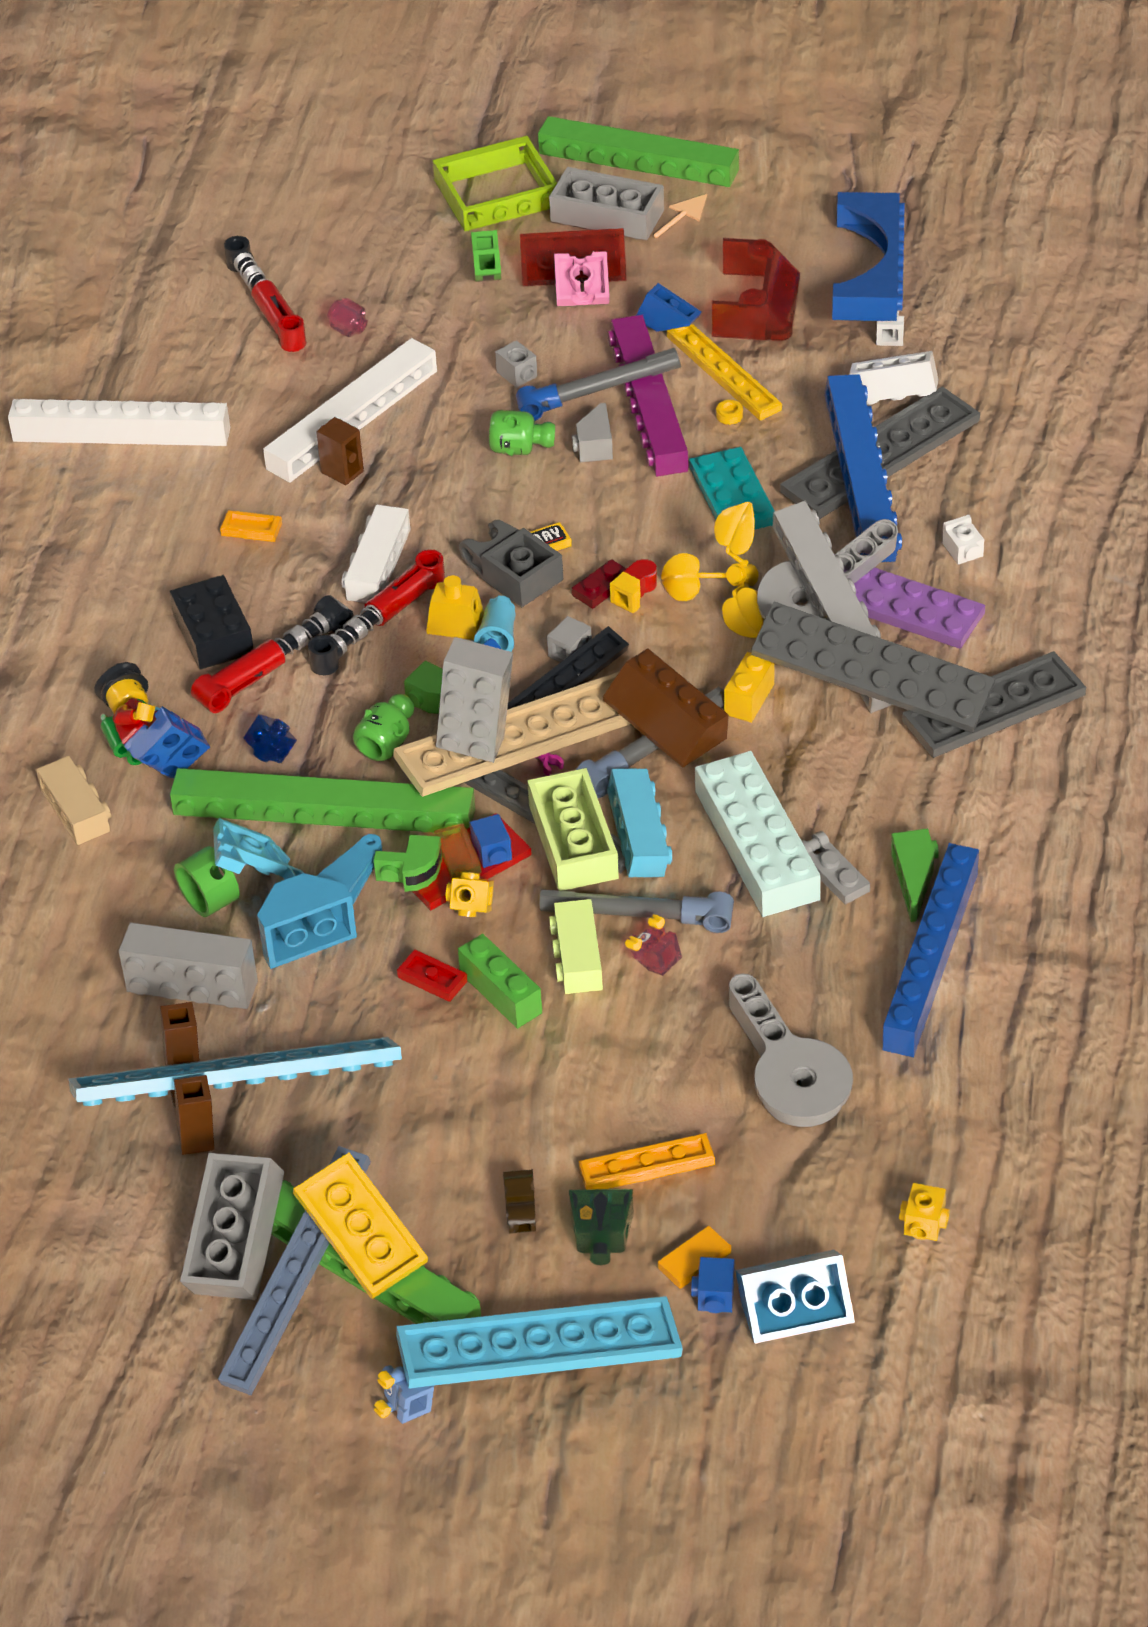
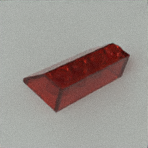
(539, 252)

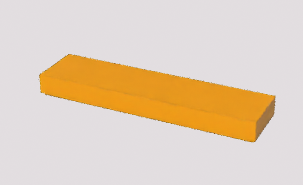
(647, 1162)

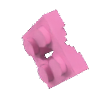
(568, 288)

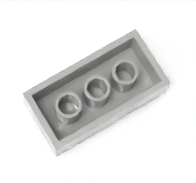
(606, 202)
(474, 699)
(188, 965)
(232, 1226)

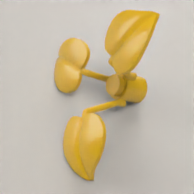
(681, 577)

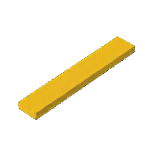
(725, 371)

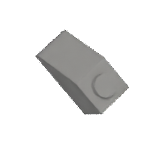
(593, 436)

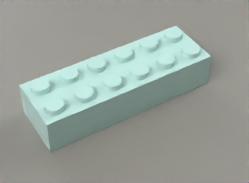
(757, 834)

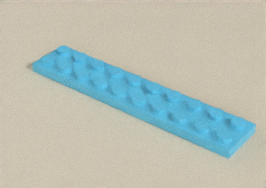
(225, 1071)

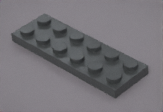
(1014, 698)

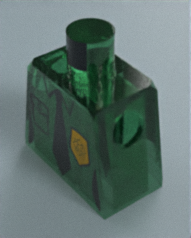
(601, 1221)

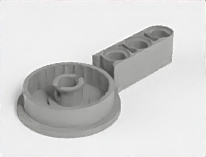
(785, 587)
(785, 1058)

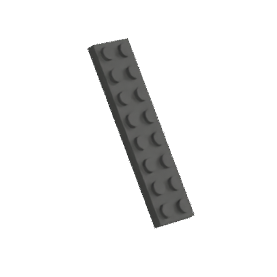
(902, 441)
(873, 666)

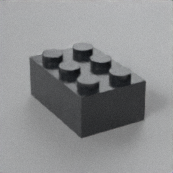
(211, 622)

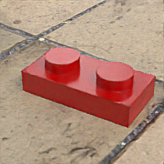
(432, 975)

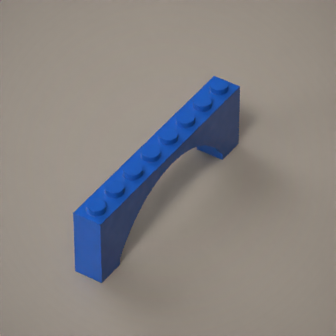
(879, 291)

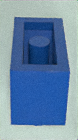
(666, 310)

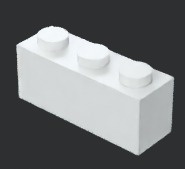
(898, 376)

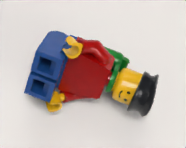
(139, 730)

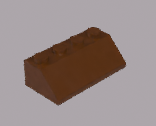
(667, 708)

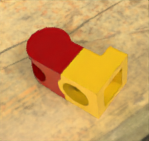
(633, 584)

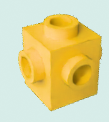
(480, 890)
(924, 1212)

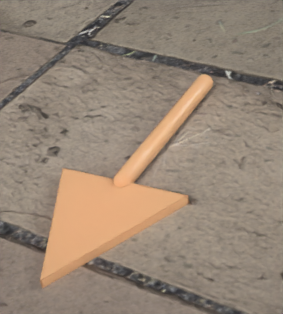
(691, 208)

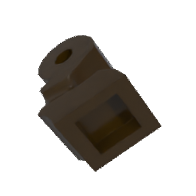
(520, 1201)

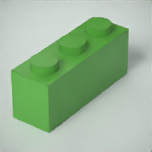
(500, 981)

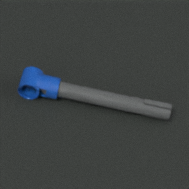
(552, 396)

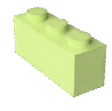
(576, 946)

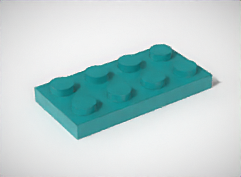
(730, 480)

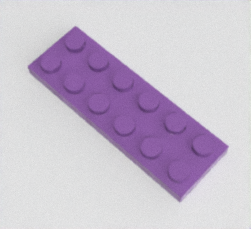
(918, 607)

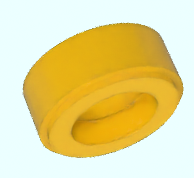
(729, 412)

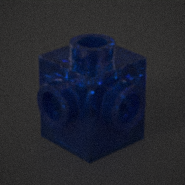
(270, 739)

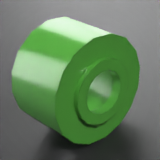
(201, 872)

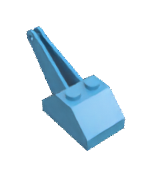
(315, 911)

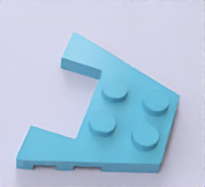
(240, 846)

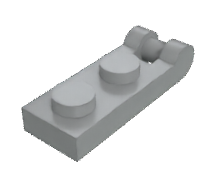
(836, 870)

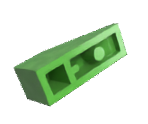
(424, 687)
(914, 864)

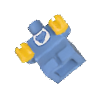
(407, 1402)

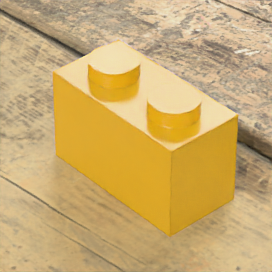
(748, 687)

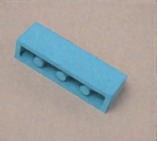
(639, 823)

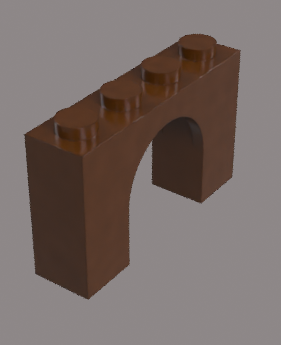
(190, 1095)

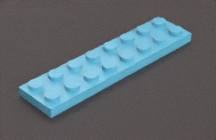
(538, 1342)

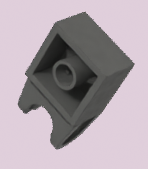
(514, 562)

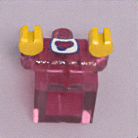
(655, 948)

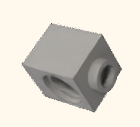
(516, 363)
(567, 638)

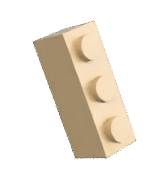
(74, 799)

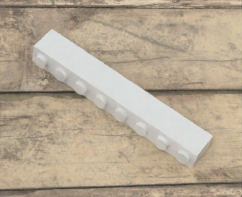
(354, 404)
(119, 422)

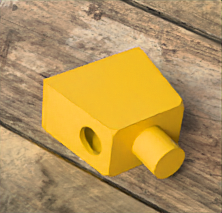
(454, 610)

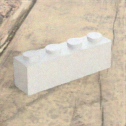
(376, 553)

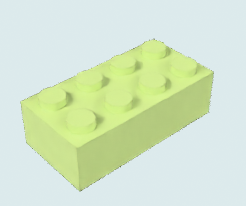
(573, 829)

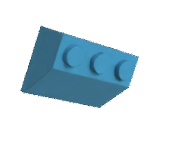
(795, 1295)

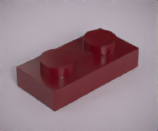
(596, 586)

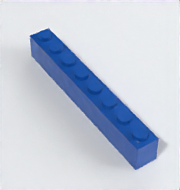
(859, 455)
(930, 950)

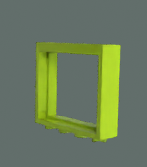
(488, 160)

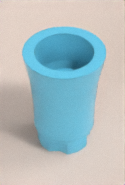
(498, 623)

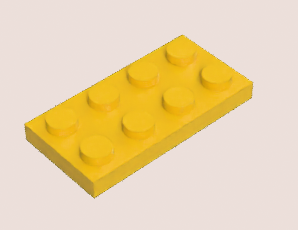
(360, 1225)

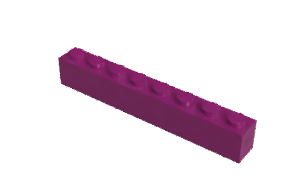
(649, 399)

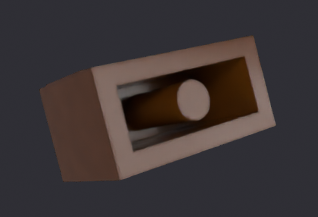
(340, 451)

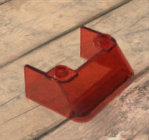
(759, 313)

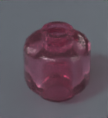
(347, 317)

